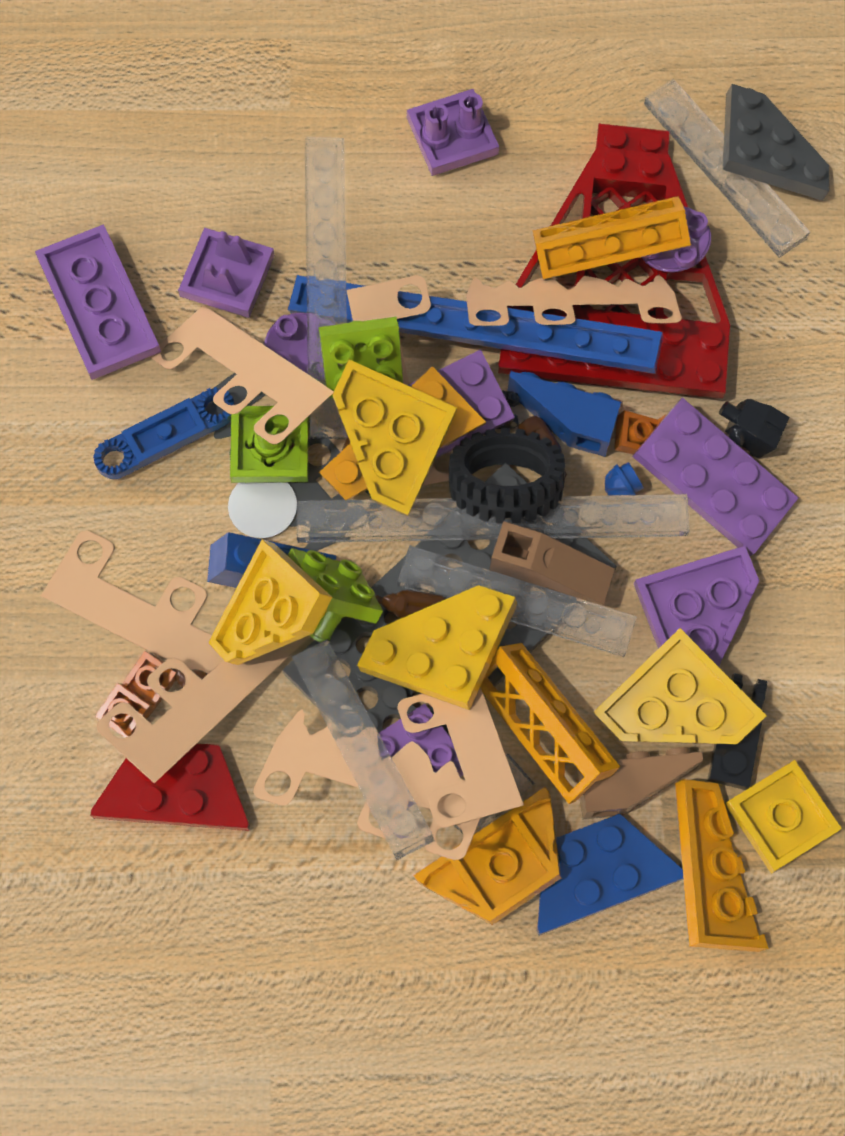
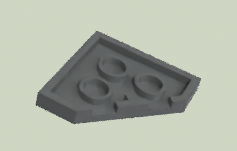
(768, 147)

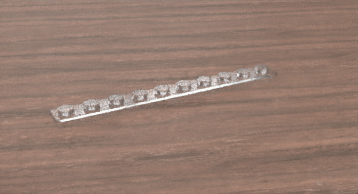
(444, 520)

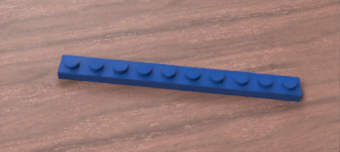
(579, 341)

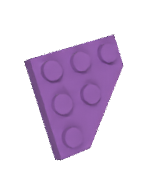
(701, 599)

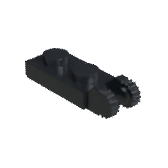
(734, 763)

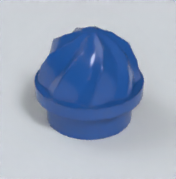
(622, 481)

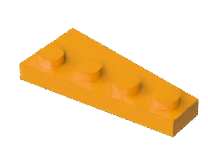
(344, 472)
(713, 885)

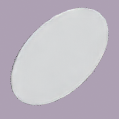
(262, 508)

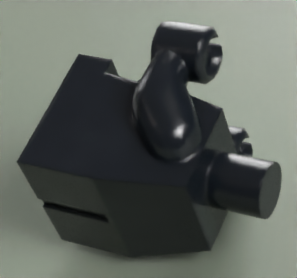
(754, 425)

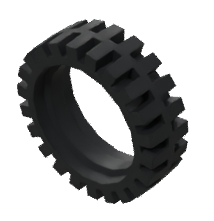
(506, 501)

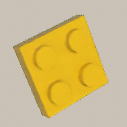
(783, 816)

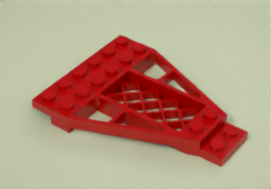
(692, 352)

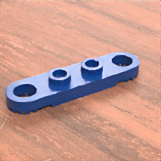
(162, 434)

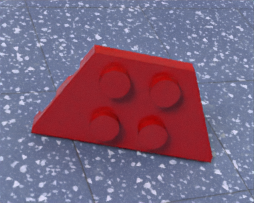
(190, 793)

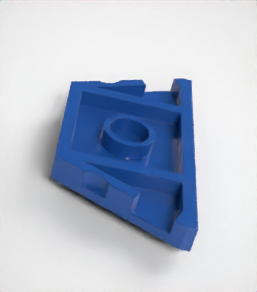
(601, 870)

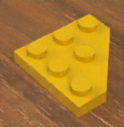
(391, 433)
(269, 607)
(443, 646)
(680, 700)

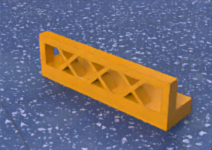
(611, 237)
(556, 714)

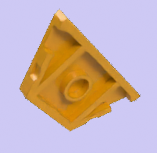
(503, 863)

